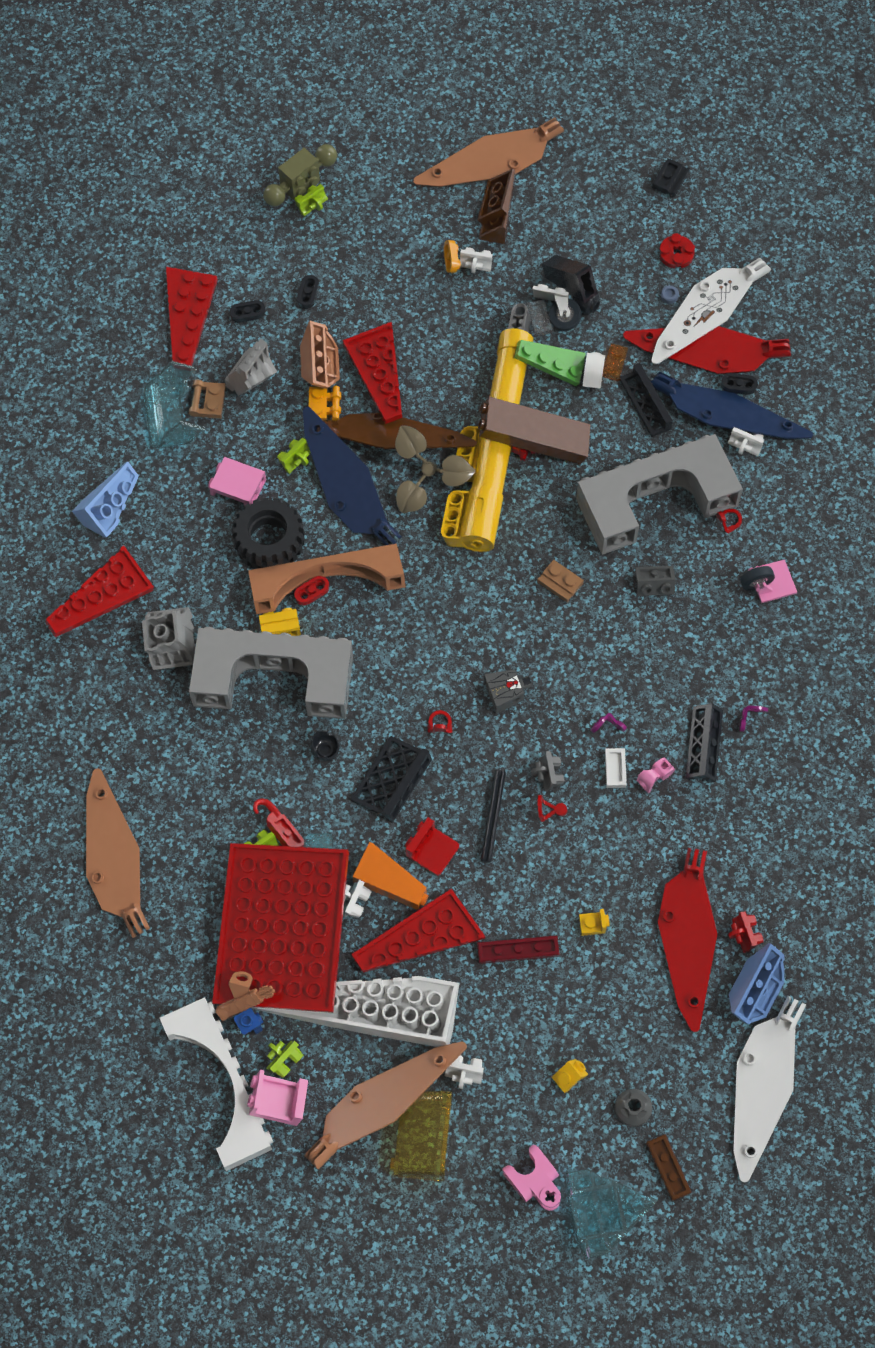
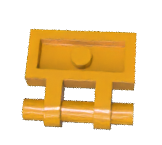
(318, 402)

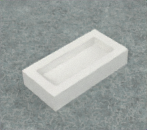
(615, 768)

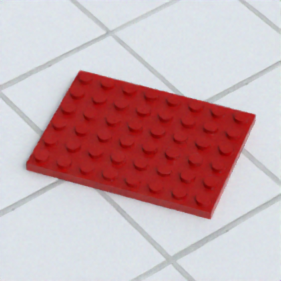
(283, 924)

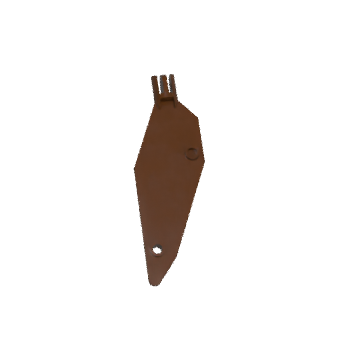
(372, 431)

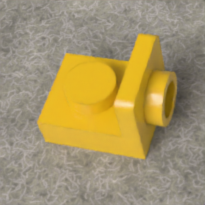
(594, 923)

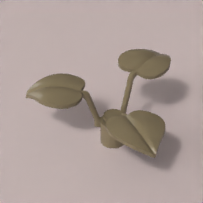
(455, 469)

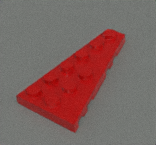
(189, 304)
(376, 364)
(429, 930)

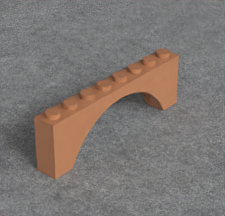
(375, 564)

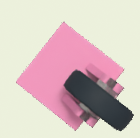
(770, 581)

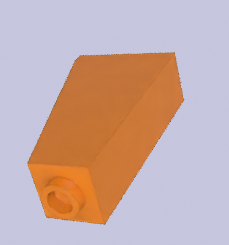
(389, 878)

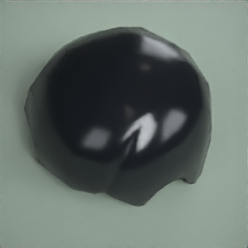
(324, 746)

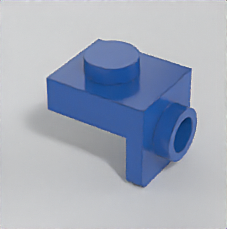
(249, 1021)

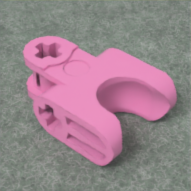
(538, 1182)

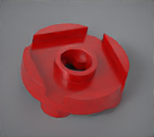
(680, 243)

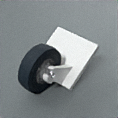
(564, 312)

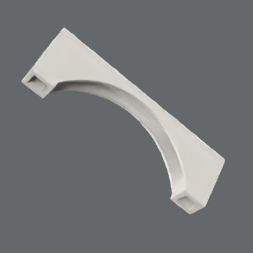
(197, 1025)

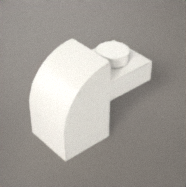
(593, 370)

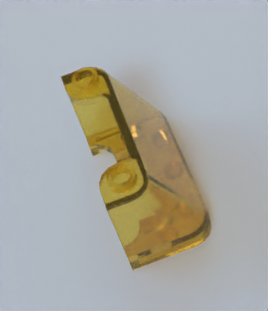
(423, 1138)

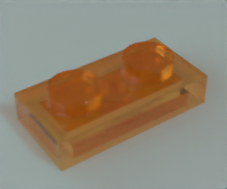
(614, 362)

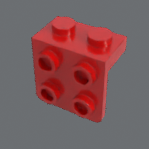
(431, 847)

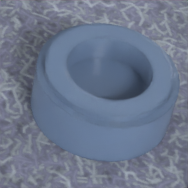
(669, 294)

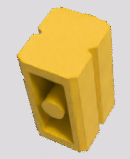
(281, 622)

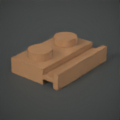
(560, 581)

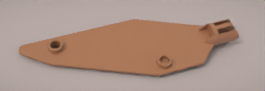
(492, 156)
(112, 855)
(380, 1101)

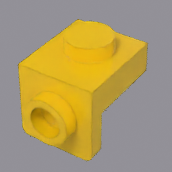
(570, 1075)

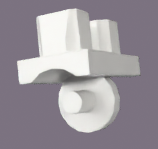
(476, 260)
(746, 441)
(357, 891)
(465, 1073)

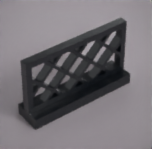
(406, 784)

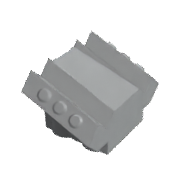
(251, 369)
(169, 638)

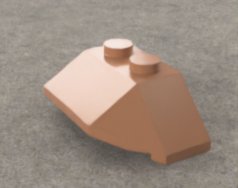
(319, 356)

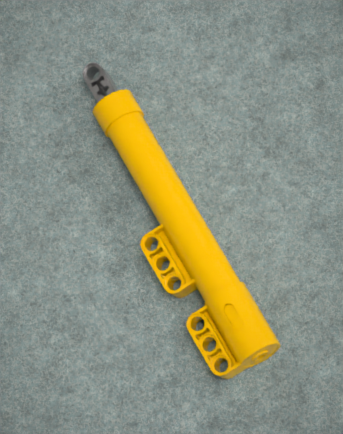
(481, 505)

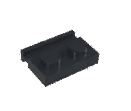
(670, 177)

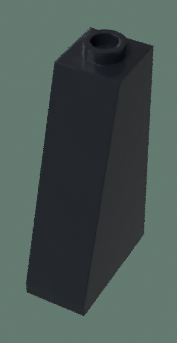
(572, 276)

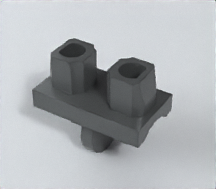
(546, 772)

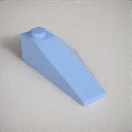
(104, 504)

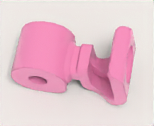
(660, 769)

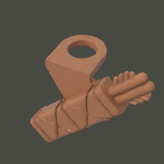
(243, 996)

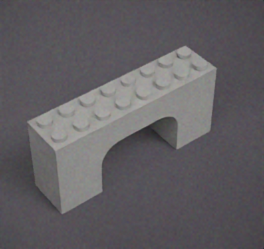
(695, 466)
(227, 653)

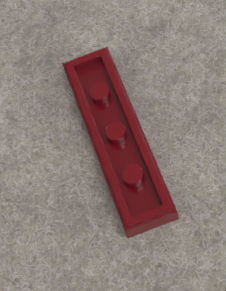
(518, 949)

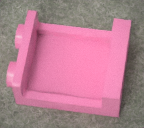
(237, 481)
(277, 1099)

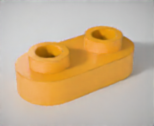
(451, 257)

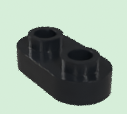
(308, 293)
(247, 310)
(738, 383)

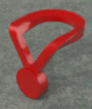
(721, 516)
(439, 727)
(560, 809)

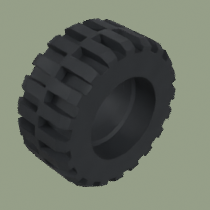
(261, 514)

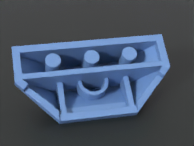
(757, 985)

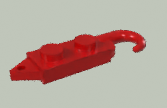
(280, 825)

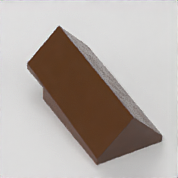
(496, 207)

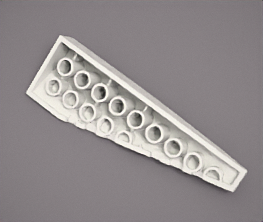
(395, 1008)

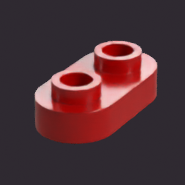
(311, 591)

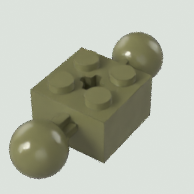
(299, 174)

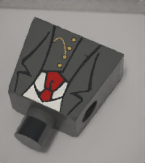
(505, 688)

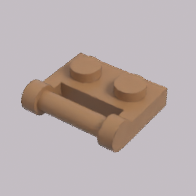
(213, 399)

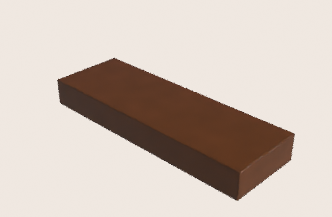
(668, 1167)

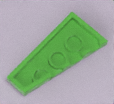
(553, 360)

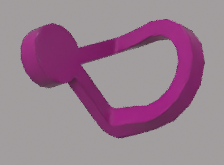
(744, 714)
(610, 718)

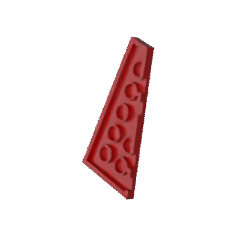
(104, 591)

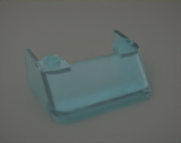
(164, 407)

